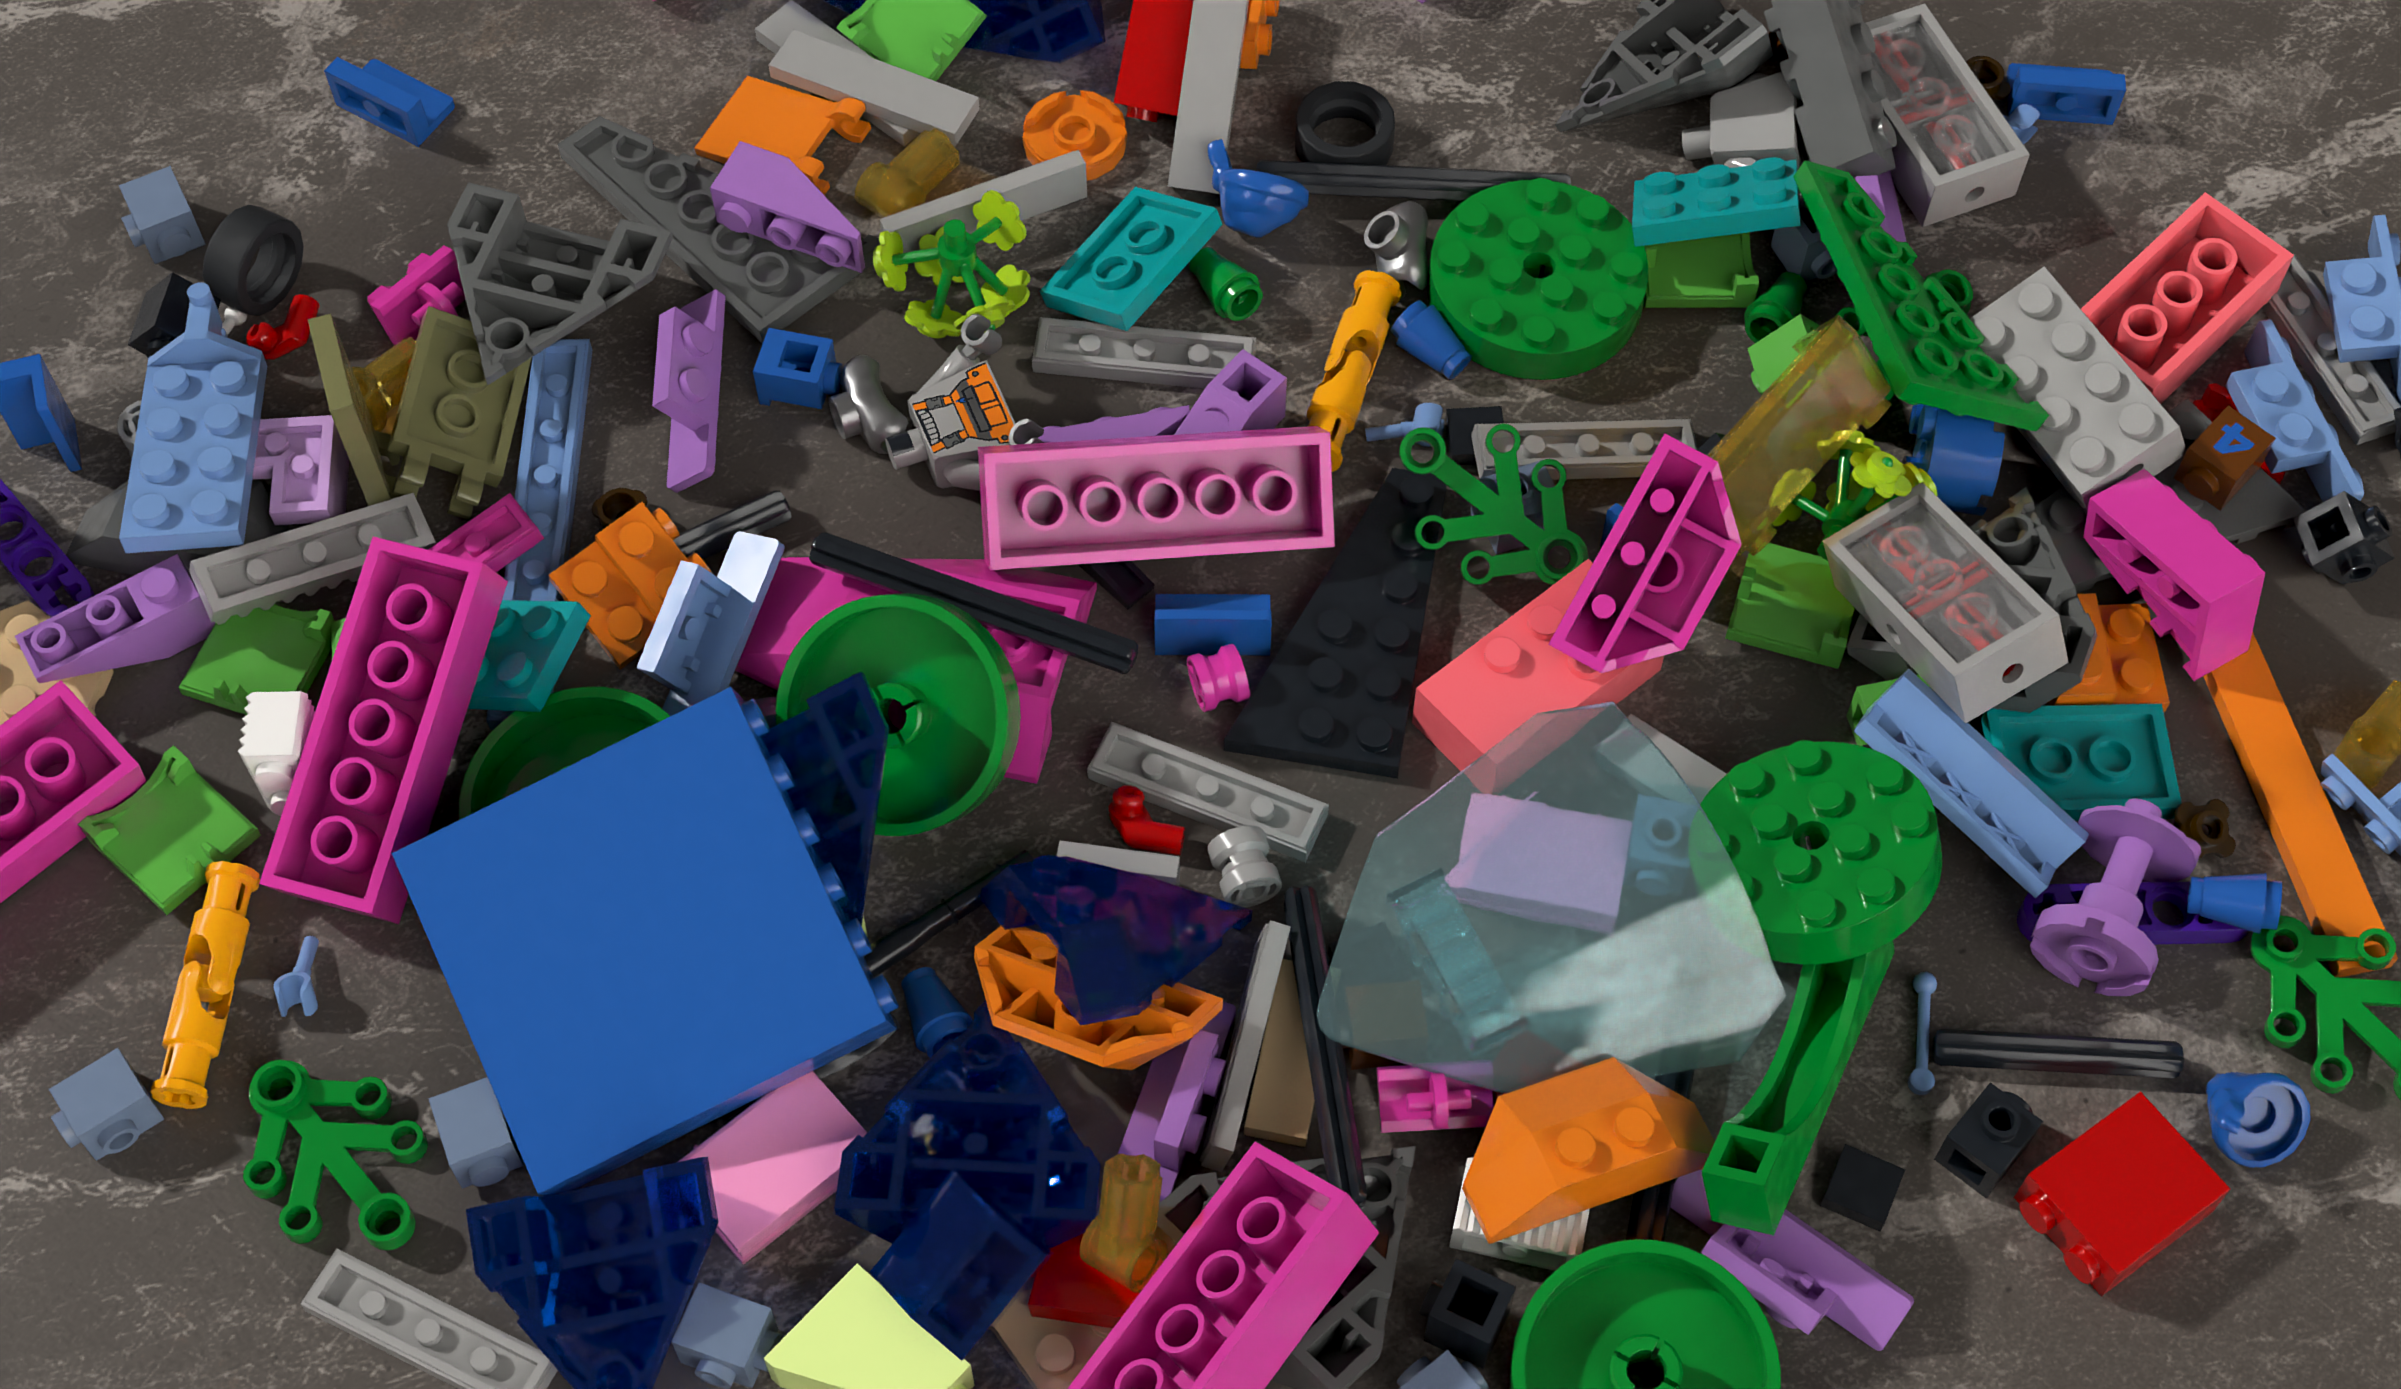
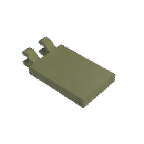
(351, 413)
(452, 414)

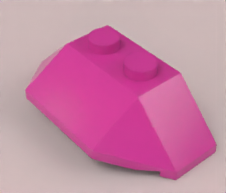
(1654, 565)

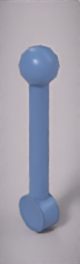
(1921, 1079)

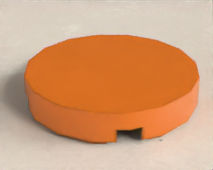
(1076, 123)

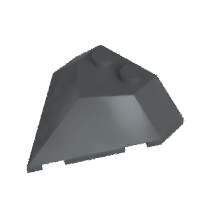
(1669, 58)
(537, 281)
(2030, 552)
(1351, 1326)

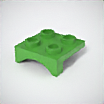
(913, 33)
(1701, 273)
(1791, 607)
(259, 653)
(170, 832)

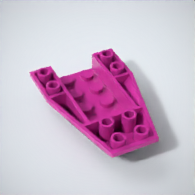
(806, 593)

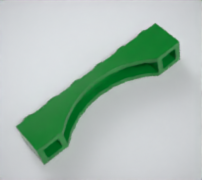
(1769, 1140)

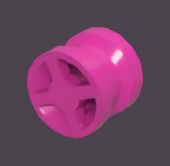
(1218, 677)

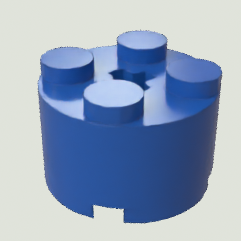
(1958, 455)

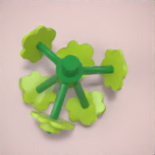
(953, 258)
(1857, 493)

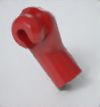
(287, 336)
(1138, 827)

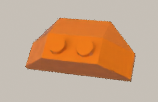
(1019, 990)
(1580, 1146)

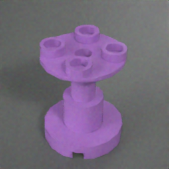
(2100, 933)

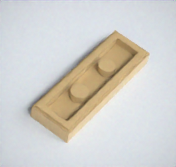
(1282, 1086)

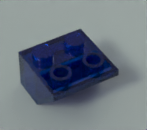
(960, 1265)

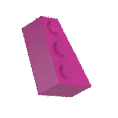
(2180, 566)

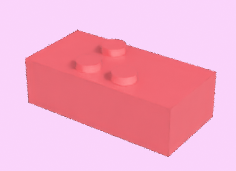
(2188, 294)
(1514, 677)

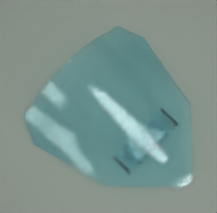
(1552, 919)

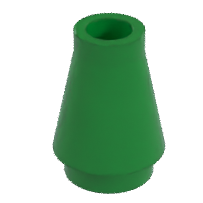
(1229, 287)
(1775, 306)

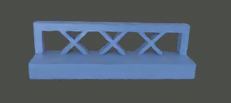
(1972, 782)

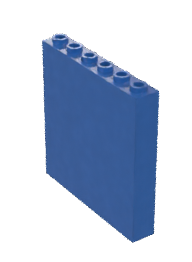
(645, 942)

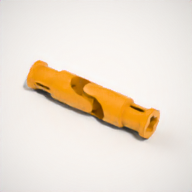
(1363, 334)
(207, 976)

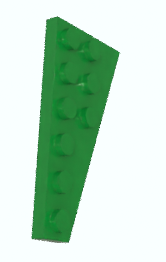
(1913, 323)

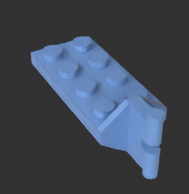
(195, 438)

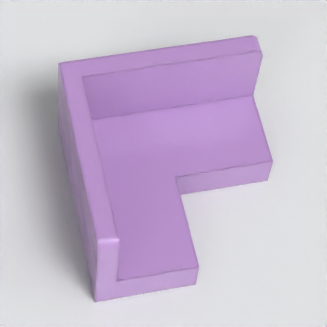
(305, 468)

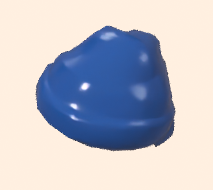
(1253, 199)
(2257, 1116)

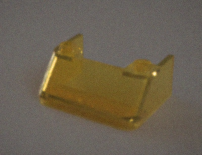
(1798, 427)

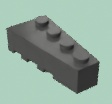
(1836, 82)

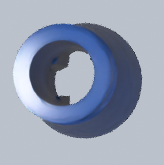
(1430, 339)
(2237, 900)
(932, 1010)

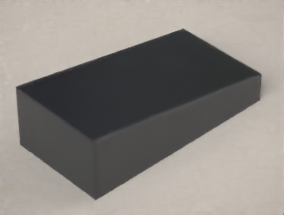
(1121, 580)

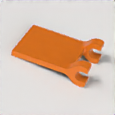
(782, 123)

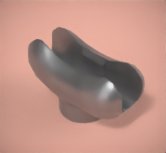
(1400, 243)
(863, 405)

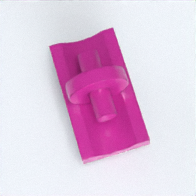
(429, 282)
(1429, 1101)

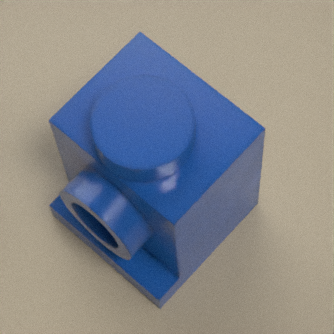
(796, 369)

